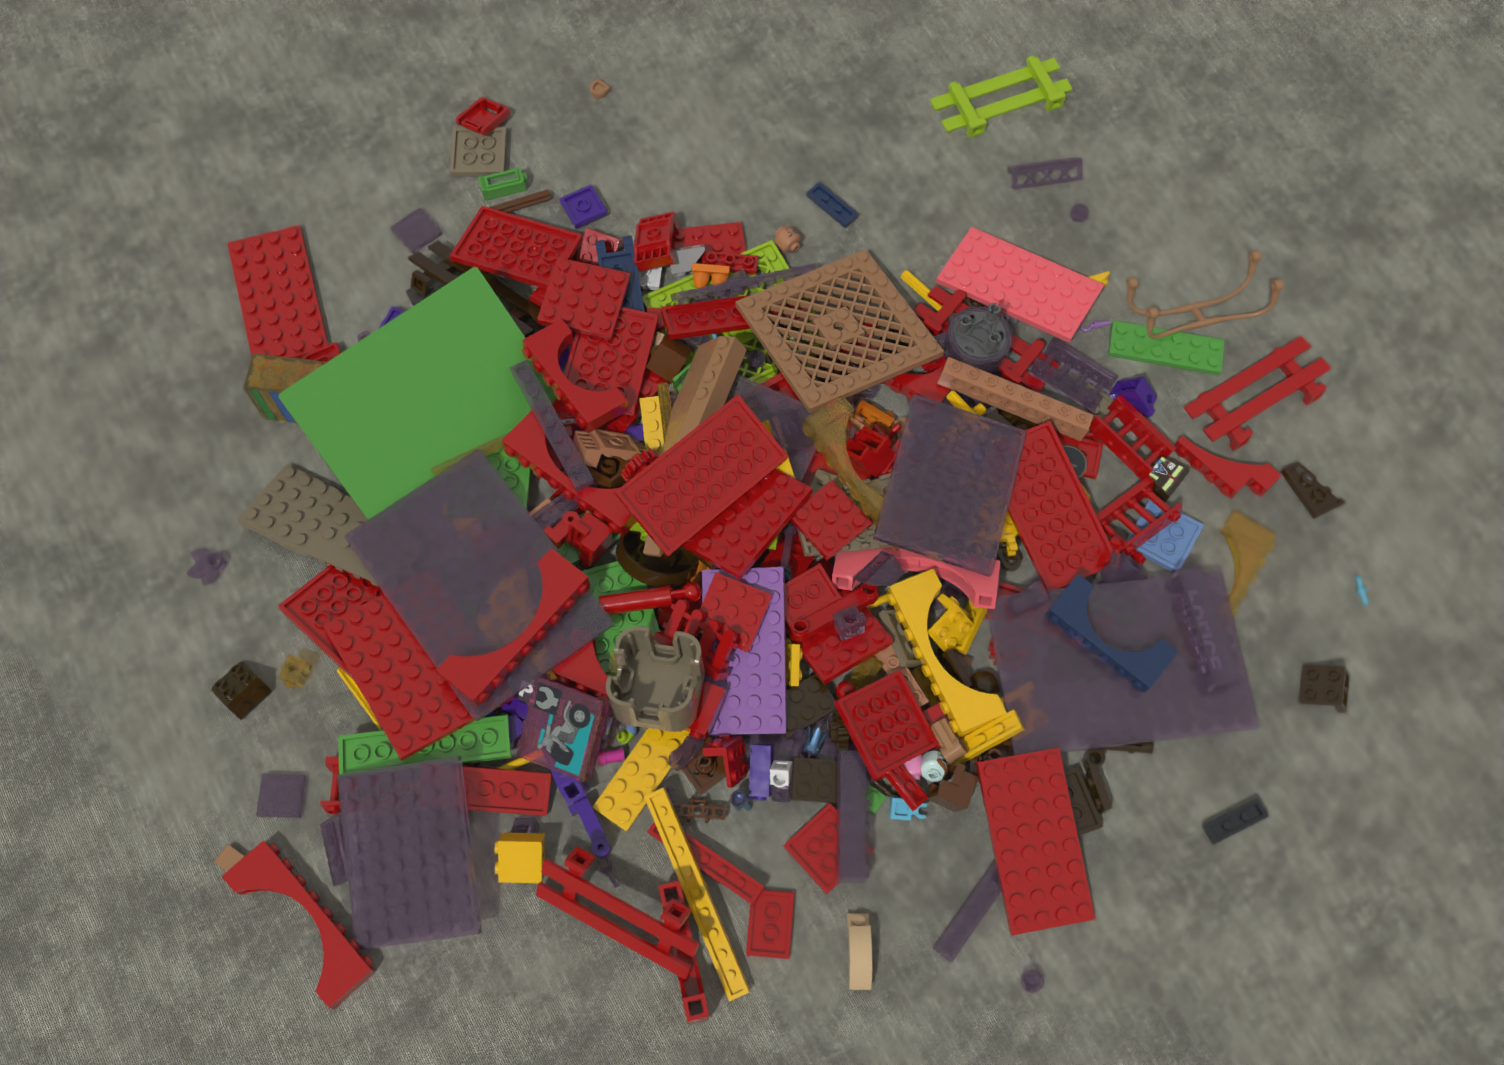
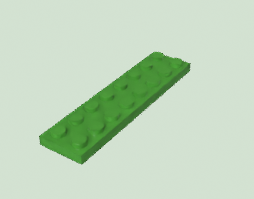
(475, 742)

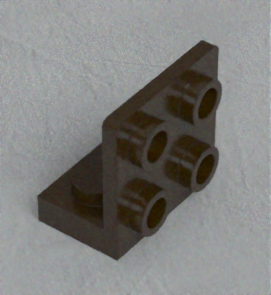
(1325, 686)

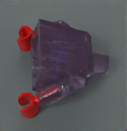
(1122, 566)

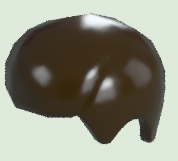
(985, 682)

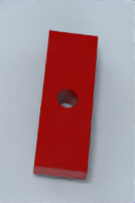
(738, 261)

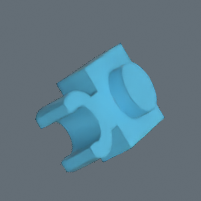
(901, 811)

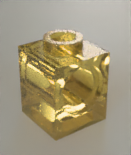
(294, 663)

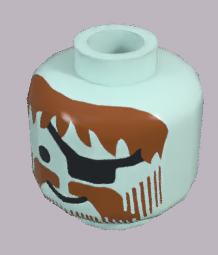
(934, 766)

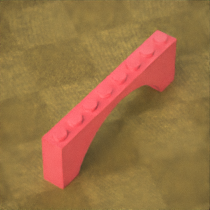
(977, 587)

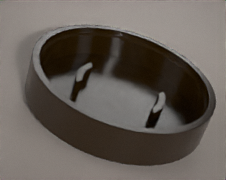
(654, 570)

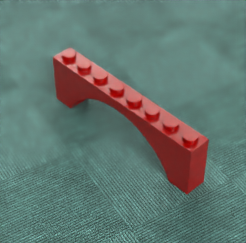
(530, 447)
(587, 674)
(479, 675)
(343, 964)

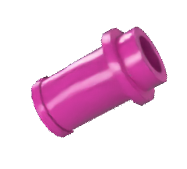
(611, 756)

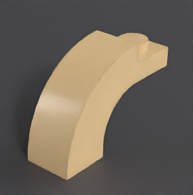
(859, 951)

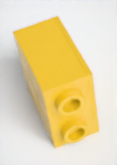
(520, 857)

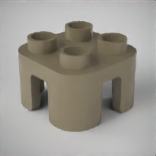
(656, 682)

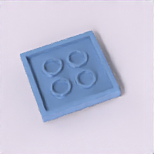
(1173, 543)

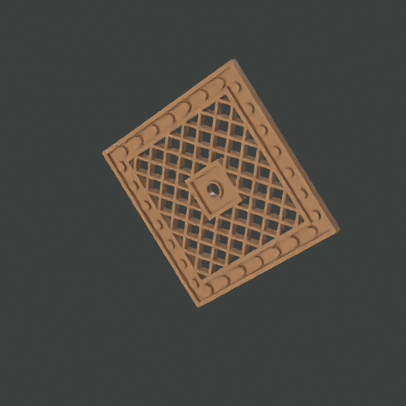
(818, 394)

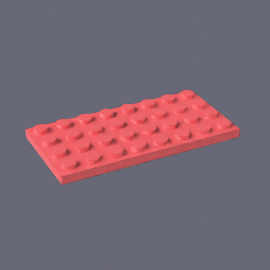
(1021, 283)

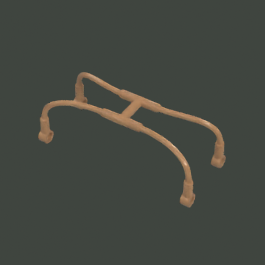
(1153, 313)

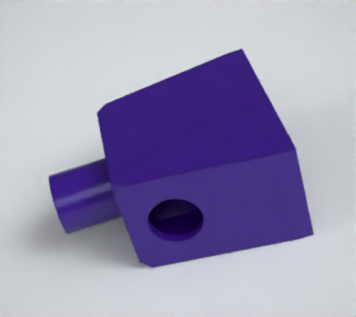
(1137, 393)

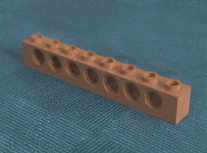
(1014, 398)

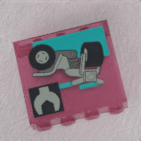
(563, 728)

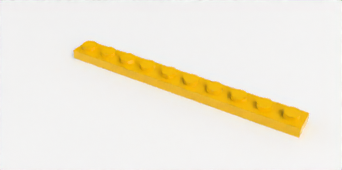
(697, 894)

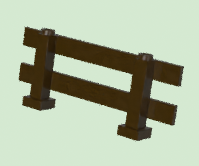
(444, 272)

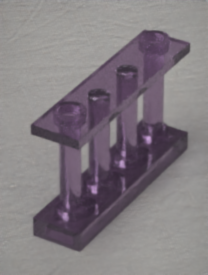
(1079, 364)

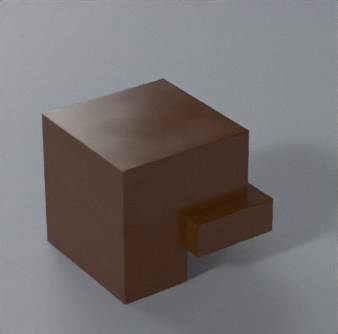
(668, 358)
(954, 790)

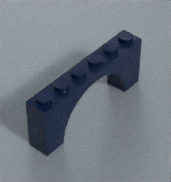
(1139, 667)

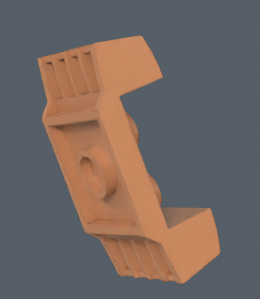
(605, 442)

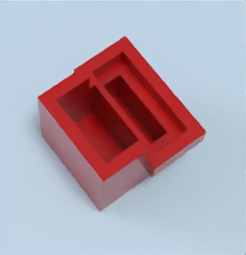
(869, 451)
(589, 537)

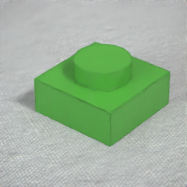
(875, 799)

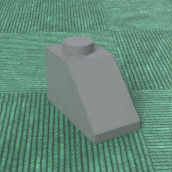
(685, 257)

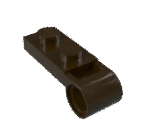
(1094, 781)

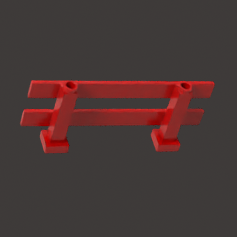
(952, 304)
(1297, 379)
(575, 885)

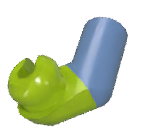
(627, 734)

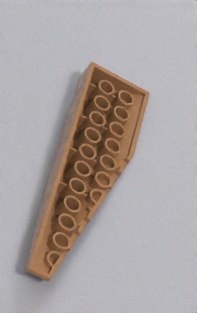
(701, 395)

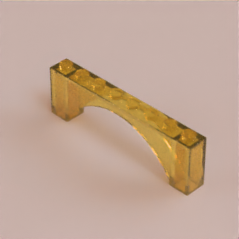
(828, 433)
(1248, 548)

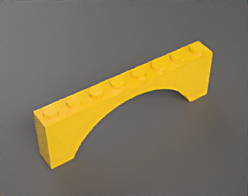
(964, 706)

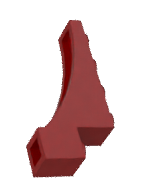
(1226, 474)

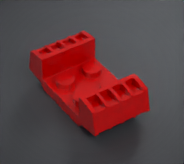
(654, 241)

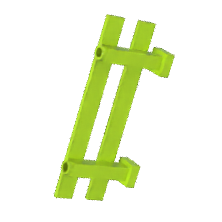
(976, 118)

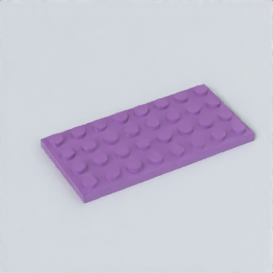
(755, 679)

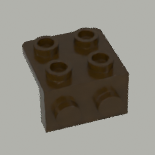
(952, 665)
(240, 690)

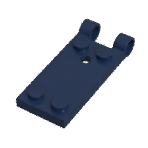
(625, 261)

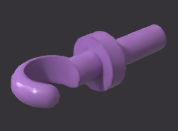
(1095, 325)

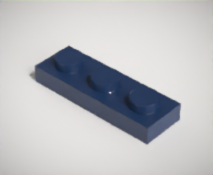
(832, 205)

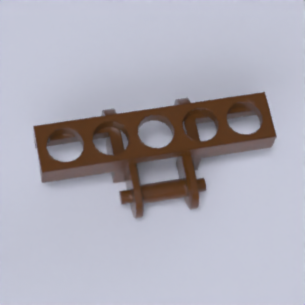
(690, 813)

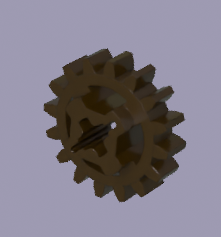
(838, 732)

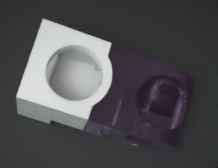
(781, 781)

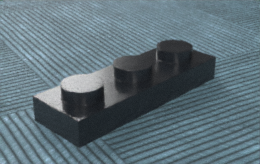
(1235, 821)

